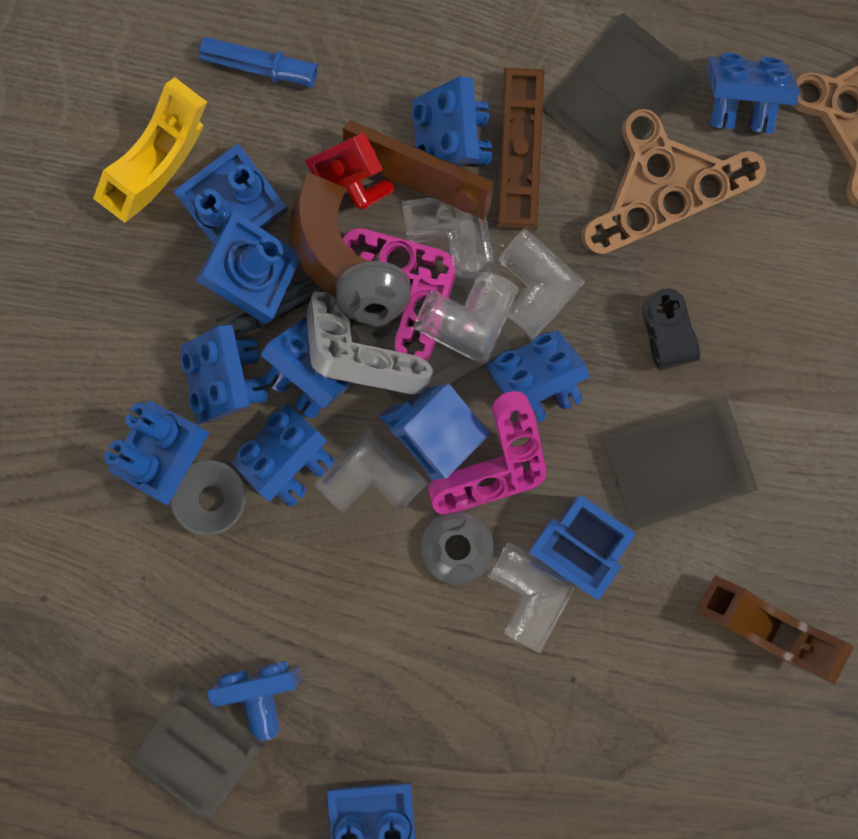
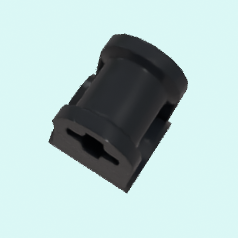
(670, 335)

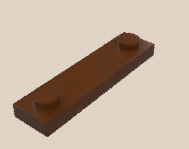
(520, 148)
(427, 173)

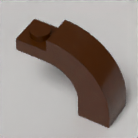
(317, 235)
(774, 630)

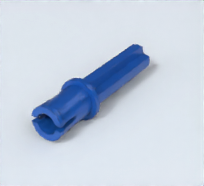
(259, 62)

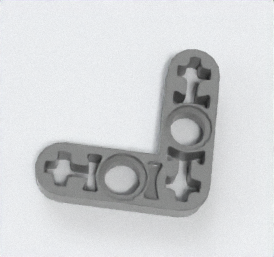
(350, 360)

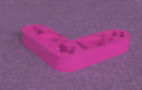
(421, 283)
(506, 469)

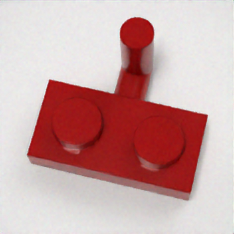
(348, 165)

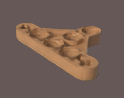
(840, 124)
(683, 176)

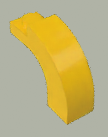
(157, 154)

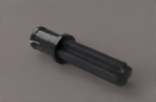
(294, 297)

